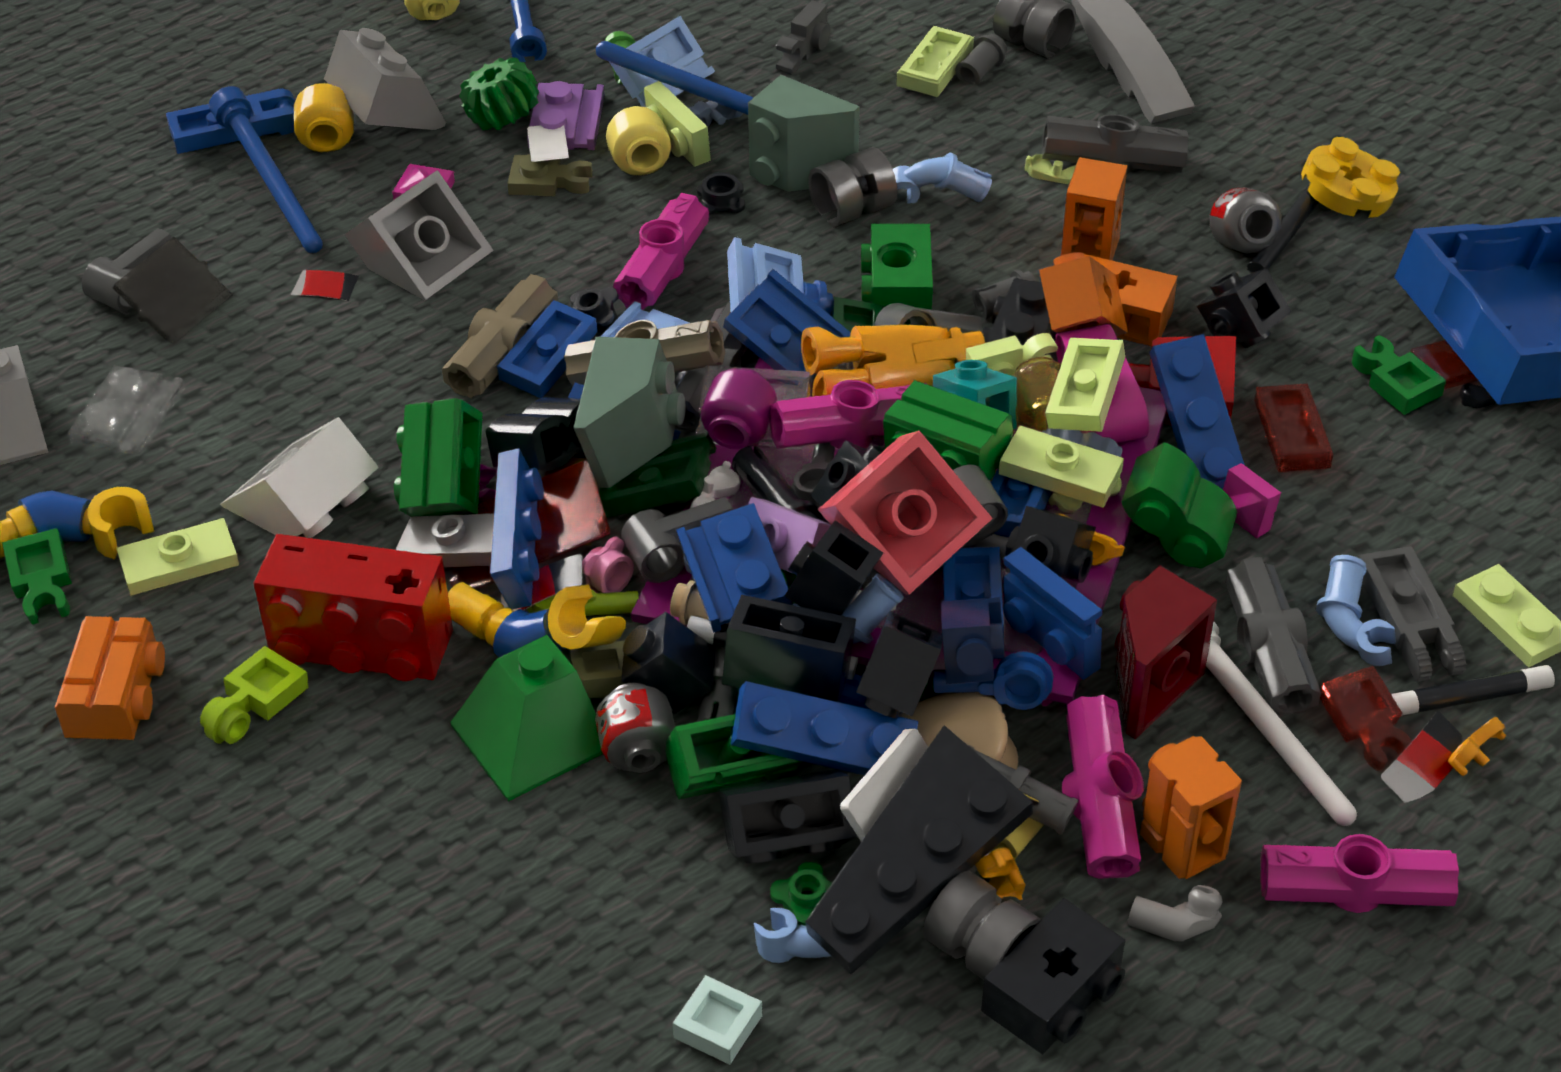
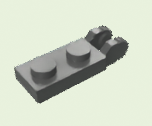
(1415, 610)

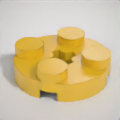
(1350, 178)

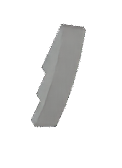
(1135, 56)

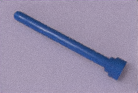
(526, 39)
(673, 76)
(233, 111)

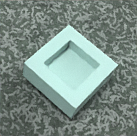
(717, 1019)

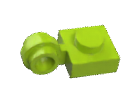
(259, 684)

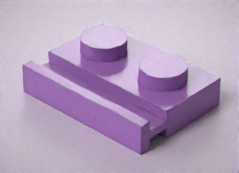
(572, 107)

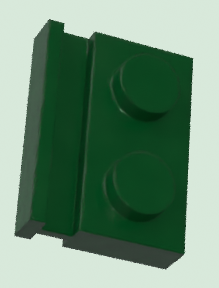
(667, 478)

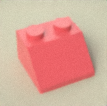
(909, 510)

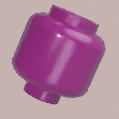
(738, 408)

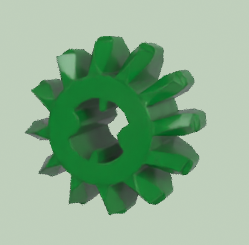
(499, 93)

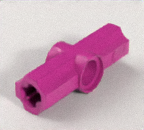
(661, 251)
(850, 413)
(1105, 785)
(1359, 874)

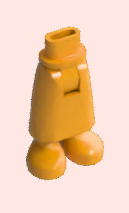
(884, 354)

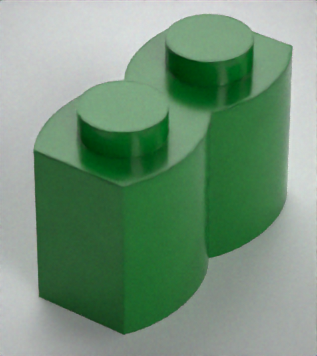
(1179, 506)

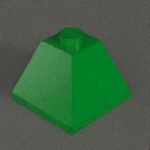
(529, 719)

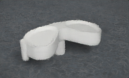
(718, 484)

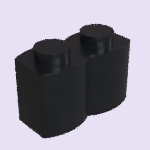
(541, 433)

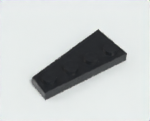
(930, 832)

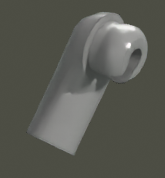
(1178, 922)

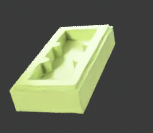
(934, 61)
(1061, 466)
(177, 556)

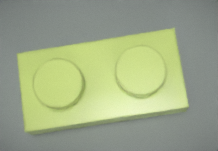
(686, 130)
(1085, 384)
(1511, 614)

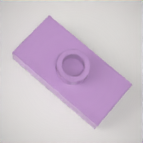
(788, 530)

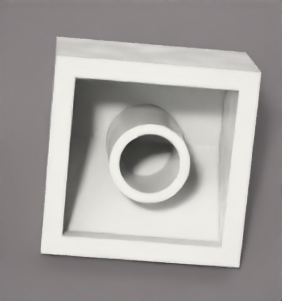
(305, 483)

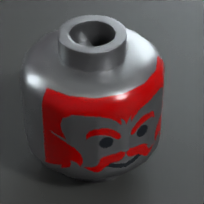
(1245, 220)
(633, 726)

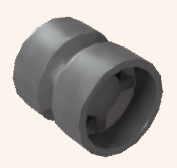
(1035, 23)
(853, 185)
(975, 923)

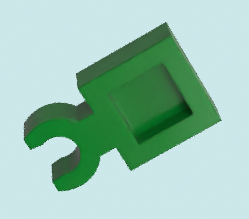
(1400, 380)
(37, 571)

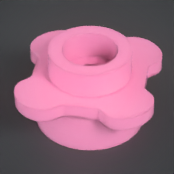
(608, 567)

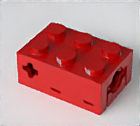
(355, 606)

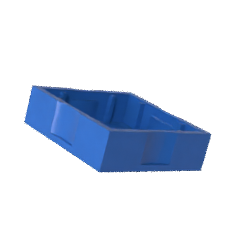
(1493, 301)

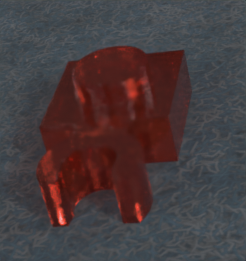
(1367, 710)

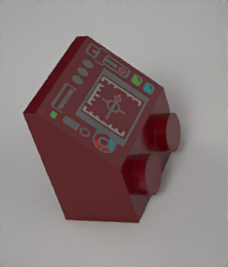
(1160, 645)

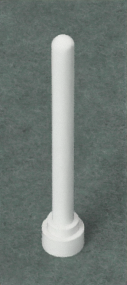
(1278, 734)

